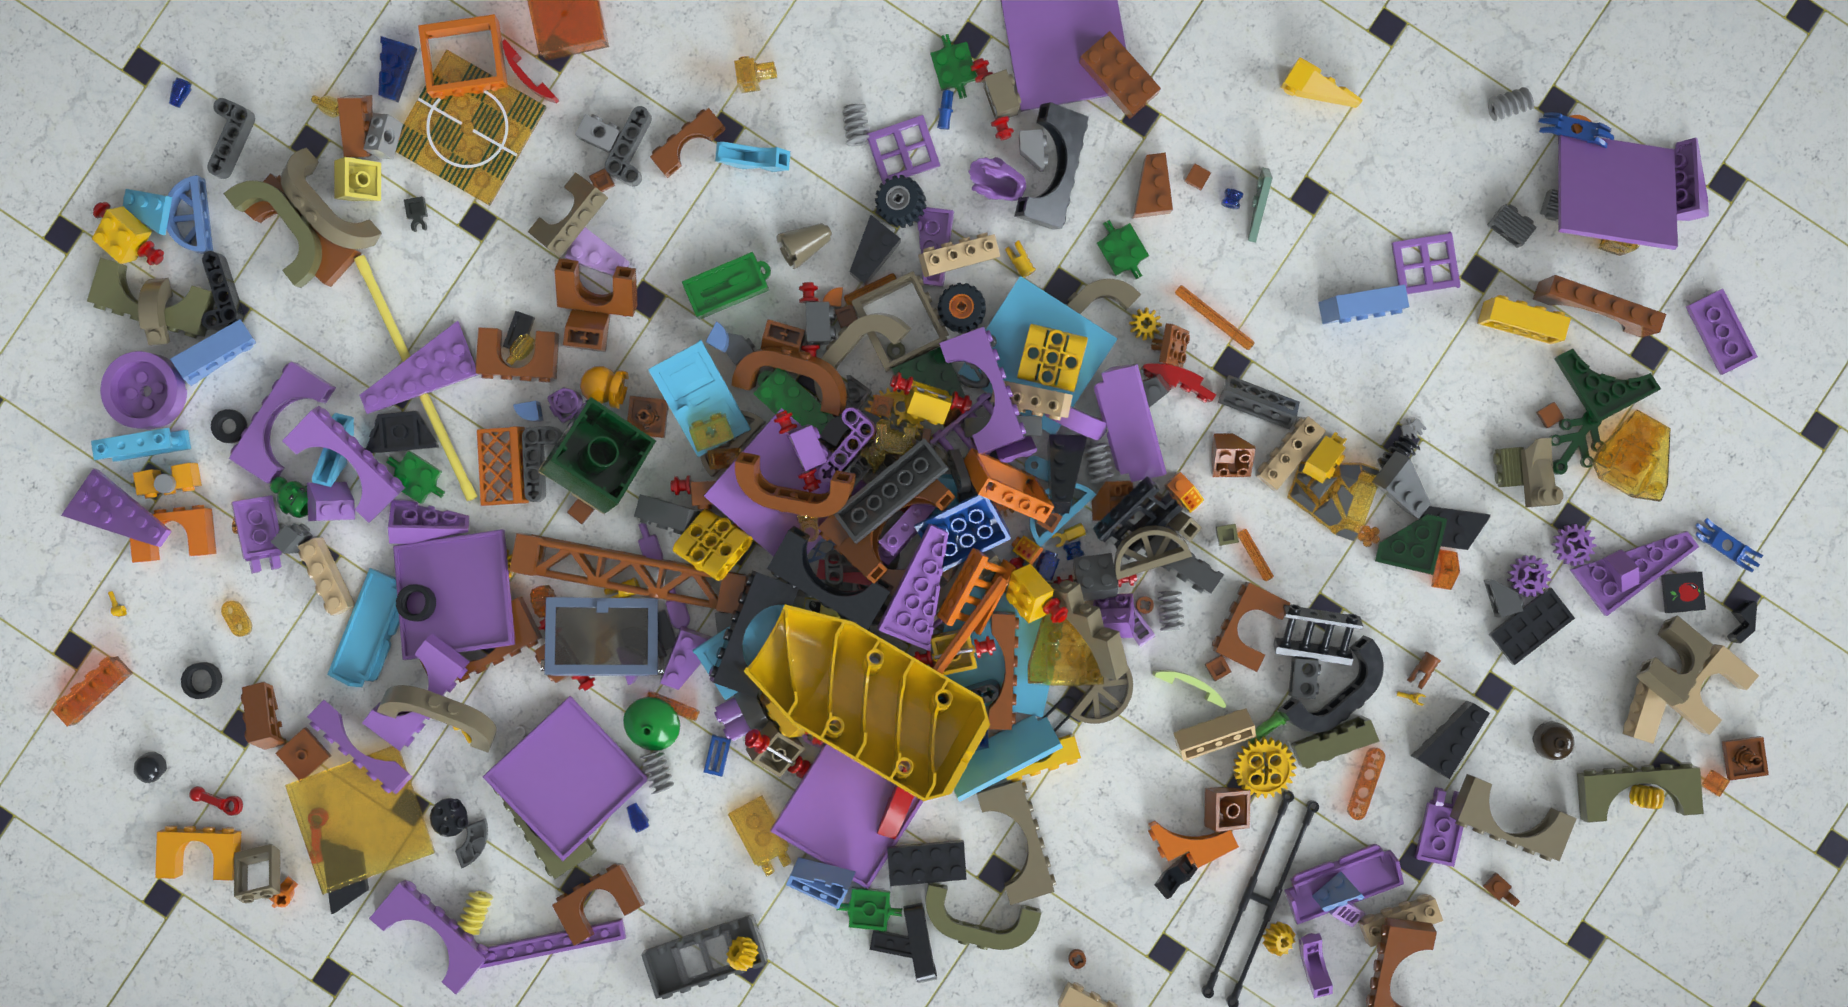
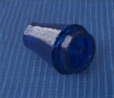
(179, 92)
(637, 818)

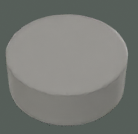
(164, 483)

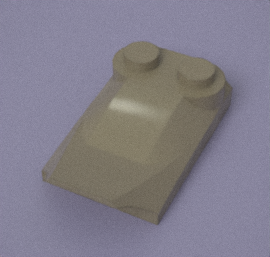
(1539, 475)

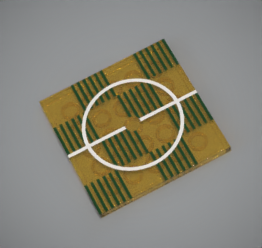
(469, 137)

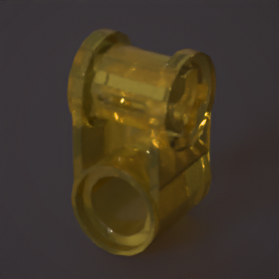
(806, 522)

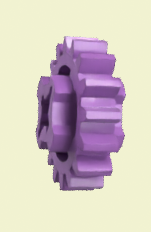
(1578, 539)
(1534, 581)

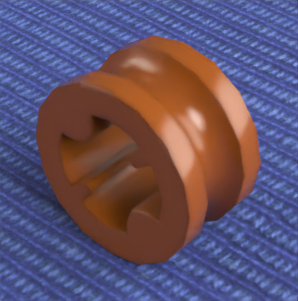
(1143, 610)
(1080, 964)

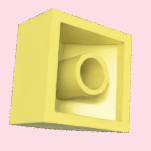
(357, 180)

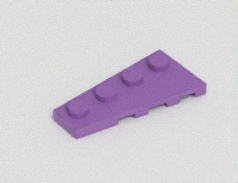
(934, 230)

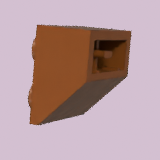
(586, 330)
(783, 335)

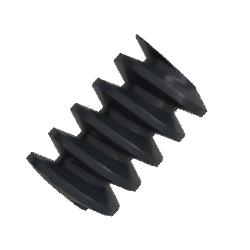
(1404, 447)

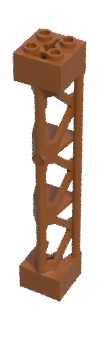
(529, 560)

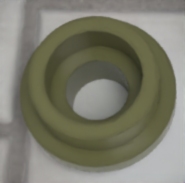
(891, 346)

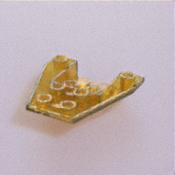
(1636, 457)
(1062, 657)

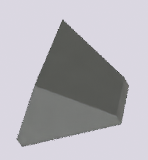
(857, 392)

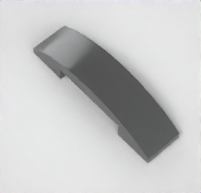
(1032, 424)

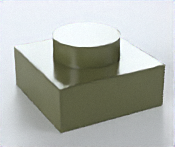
(1227, 534)

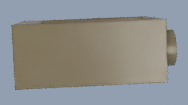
(253, 856)

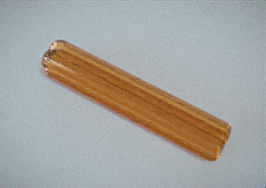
(868, 288)
(1255, 555)

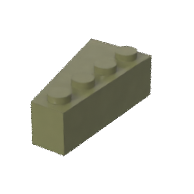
(1335, 742)

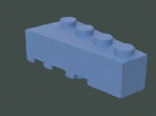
(1364, 304)
(213, 352)

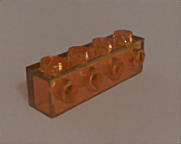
(92, 690)

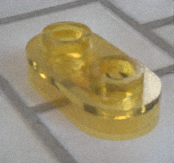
(237, 617)

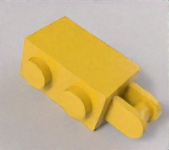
(1325, 457)

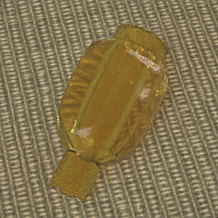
(327, 105)
(520, 348)

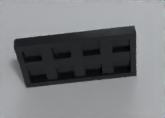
(1532, 626)
(926, 863)

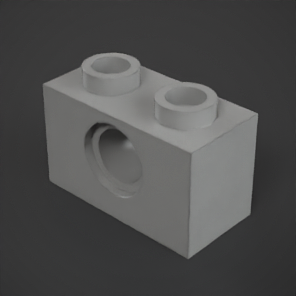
(589, 127)
(383, 136)

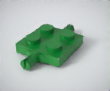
(953, 66)
(1122, 249)
(416, 476)
(869, 909)

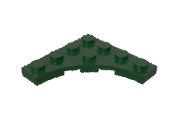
(1602, 393)

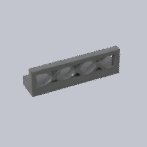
(1259, 405)

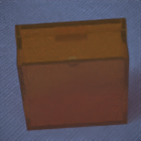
(567, 27)

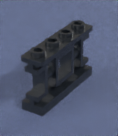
(1168, 508)

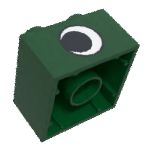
(597, 455)

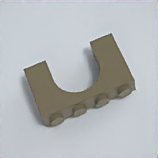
(586, 204)
(1693, 652)

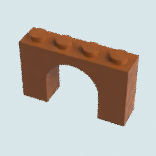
(573, 295)
(490, 360)
(1228, 643)
(571, 907)

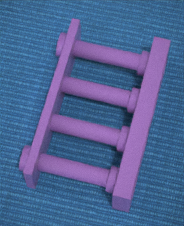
(939, 436)
(902, 532)

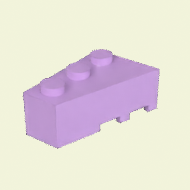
(595, 253)

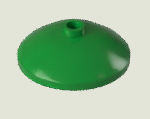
(657, 717)

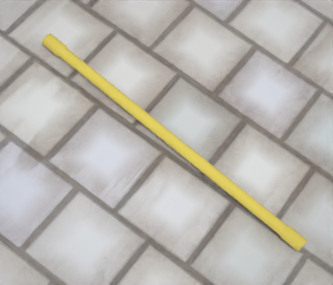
(465, 485)

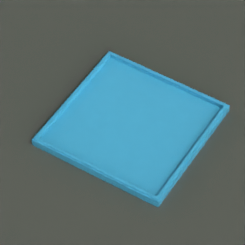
(1011, 325)
(1029, 697)

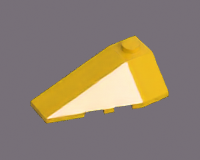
(1307, 82)

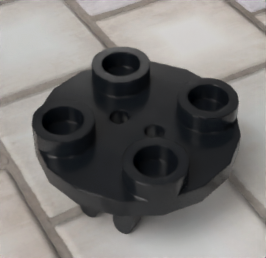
(445, 809)

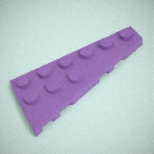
(434, 366)
(112, 509)
(1652, 560)

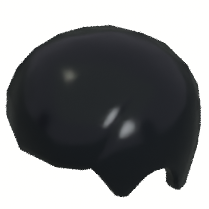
(150, 767)

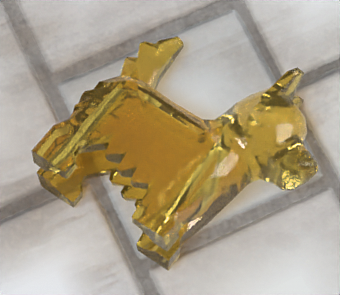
(890, 442)

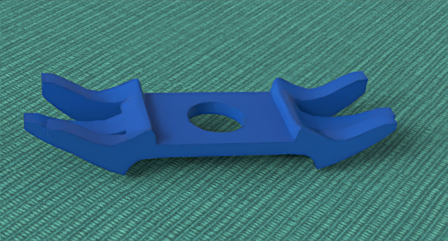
(1563, 127)
(1735, 553)

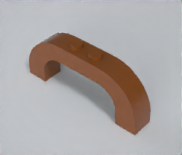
(802, 363)
(788, 499)

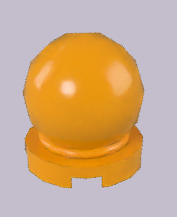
(604, 385)

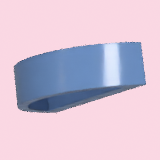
(199, 203)

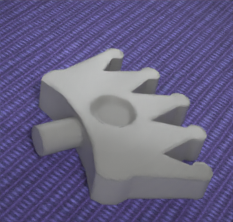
(1412, 428)

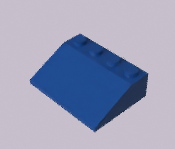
(969, 525)

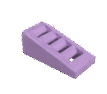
(1146, 638)
(1356, 915)

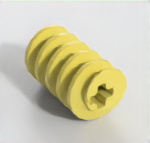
(476, 912)

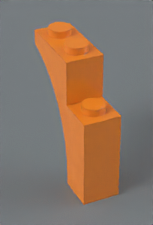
(1200, 848)

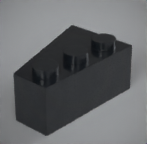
(873, 251)

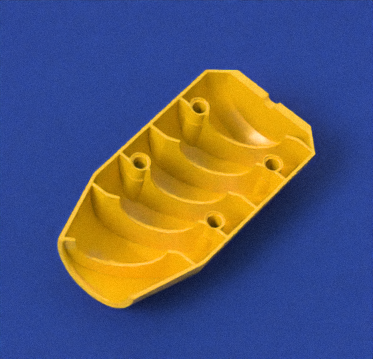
(884, 711)

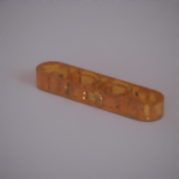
(1363, 782)

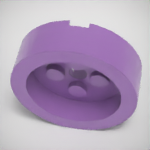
(124, 392)

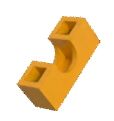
(186, 477)

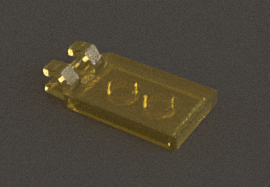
(753, 826)

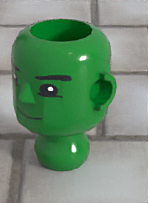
(291, 496)

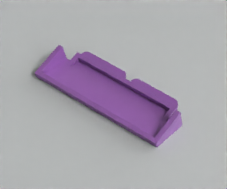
(1129, 423)
(1367, 869)

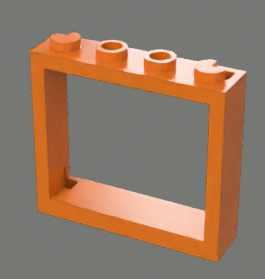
(458, 27)
(1008, 485)

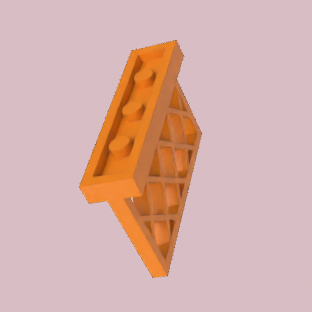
(516, 468)

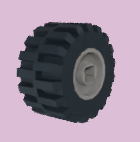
(904, 208)

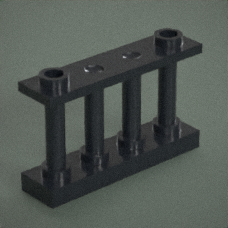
(1321, 651)

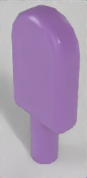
(649, 544)
(678, 613)

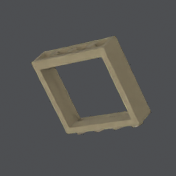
(925, 298)

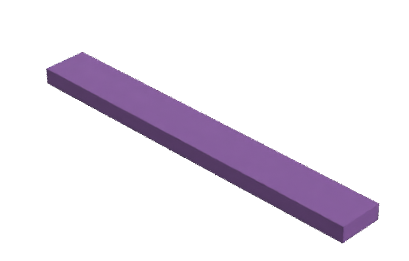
(552, 944)

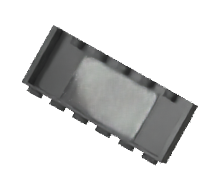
(699, 957)

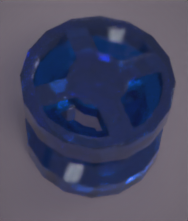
(1232, 198)
(1073, 550)

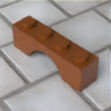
(704, 126)

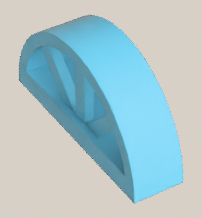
(1075, 508)

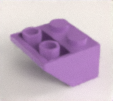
(1118, 613)

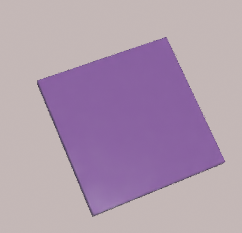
(1048, 43)
(1617, 192)
(780, 468)
(469, 588)
(565, 778)
(838, 815)

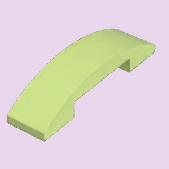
(1169, 676)

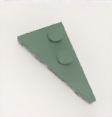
(1259, 202)

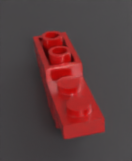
(1176, 375)

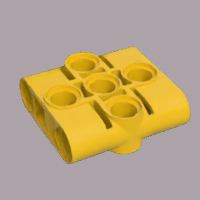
(1036, 339)
(713, 560)

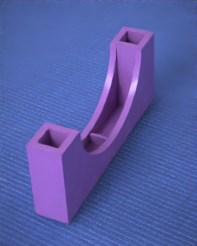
(1004, 425)
(254, 448)
(378, 484)
(443, 668)
(464, 952)

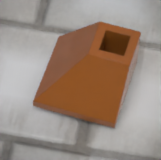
(1231, 456)
(1108, 497)

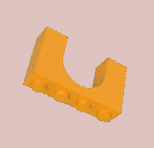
(173, 841)

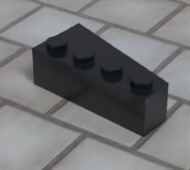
(1064, 463)
(1452, 740)

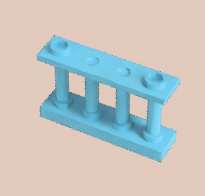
(141, 444)

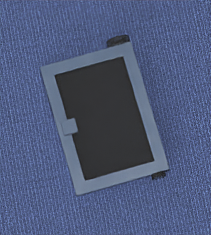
(601, 637)

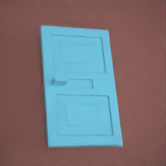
(697, 391)
(753, 641)

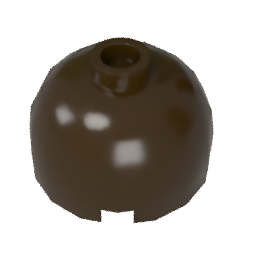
(1553, 741)

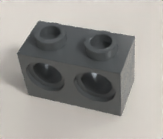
(1297, 678)

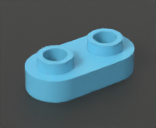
(1042, 469)

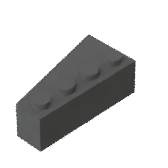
(1190, 569)

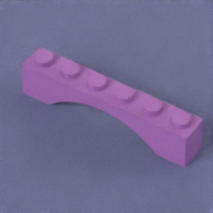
(331, 722)

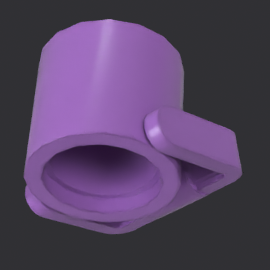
(565, 401)

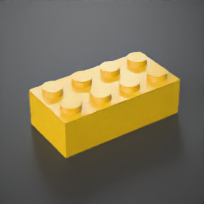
(1524, 320)

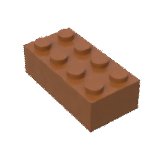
(1119, 75)

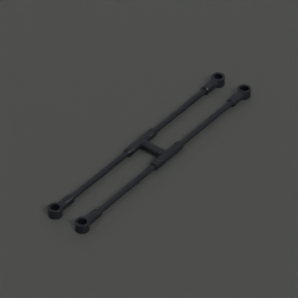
(1249, 894)

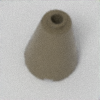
(803, 243)

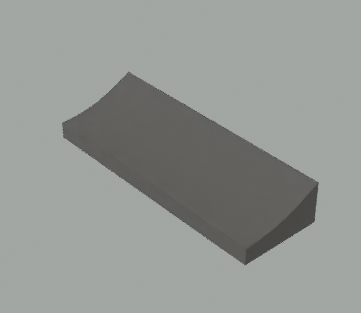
(891, 490)

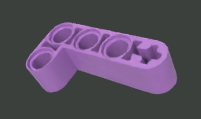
(844, 448)

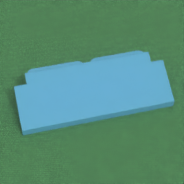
(367, 632)
(1007, 754)

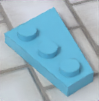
(149, 208)

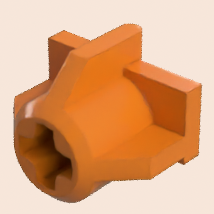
(286, 893)

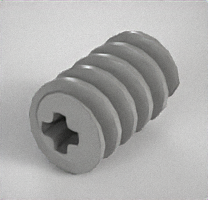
(1510, 102)
(854, 124)
(1099, 463)
(1171, 610)
(657, 771)

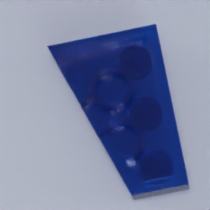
(395, 67)

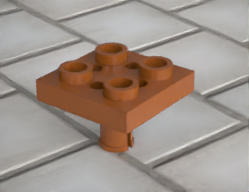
(1173, 345)
(638, 408)
(1755, 764)

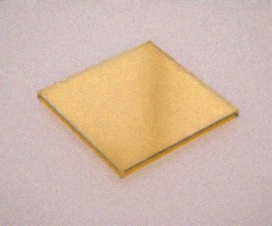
(356, 825)

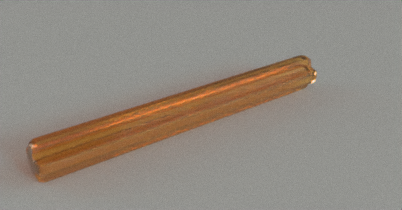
(1214, 317)

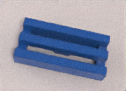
(721, 739)

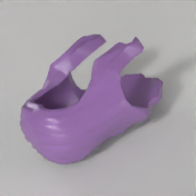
(996, 179)

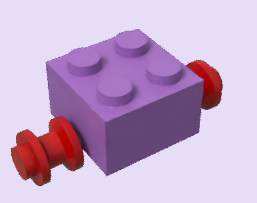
(806, 448)

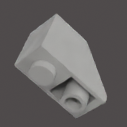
(1032, 148)

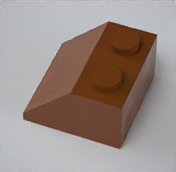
(1227, 808)

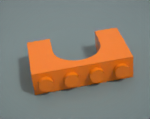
(198, 527)

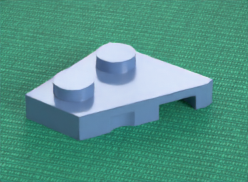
(1336, 893)

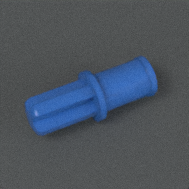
(945, 110)

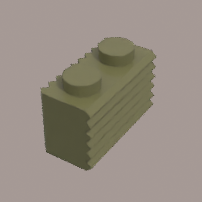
(1508, 466)

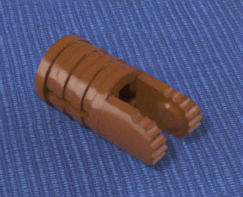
(1427, 666)

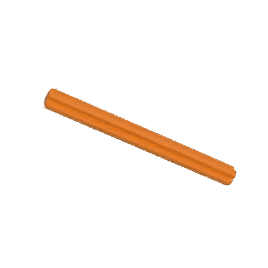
(970, 624)

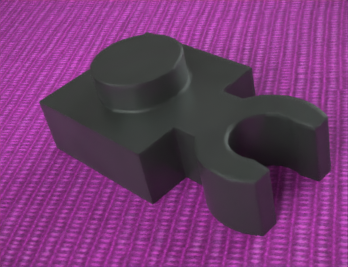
(416, 210)

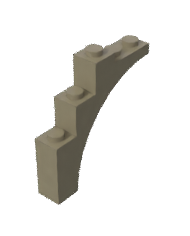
(1088, 621)

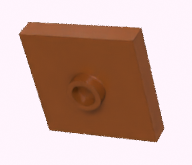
(303, 754)

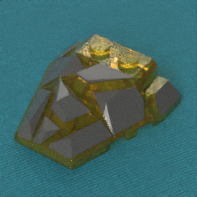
(1338, 501)

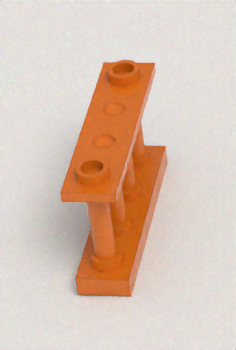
(964, 584)

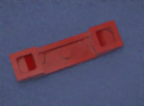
(513, 58)

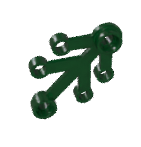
(1578, 440)

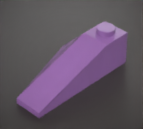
(1690, 182)
(416, 523)

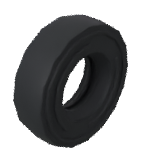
(217, 422)

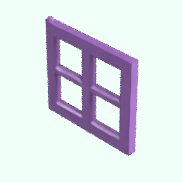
(903, 149)
(1426, 263)

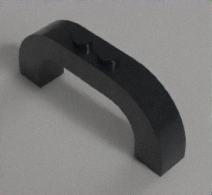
(836, 429)
(1346, 702)

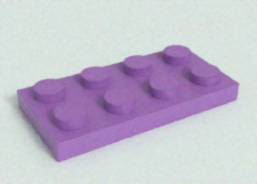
(1721, 331)

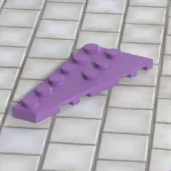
(916, 598)

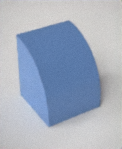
(718, 337)
(529, 411)

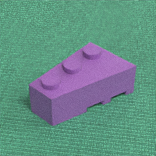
(682, 660)

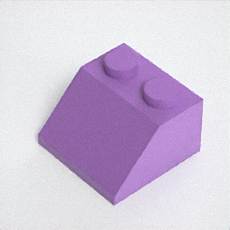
(330, 503)

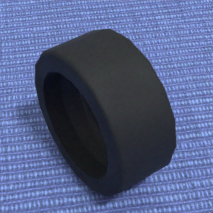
(430, 602)
(186, 680)

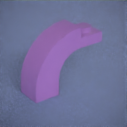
(1083, 423)
(1314, 965)

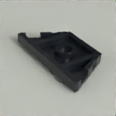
(400, 433)
(1461, 526)
(345, 895)

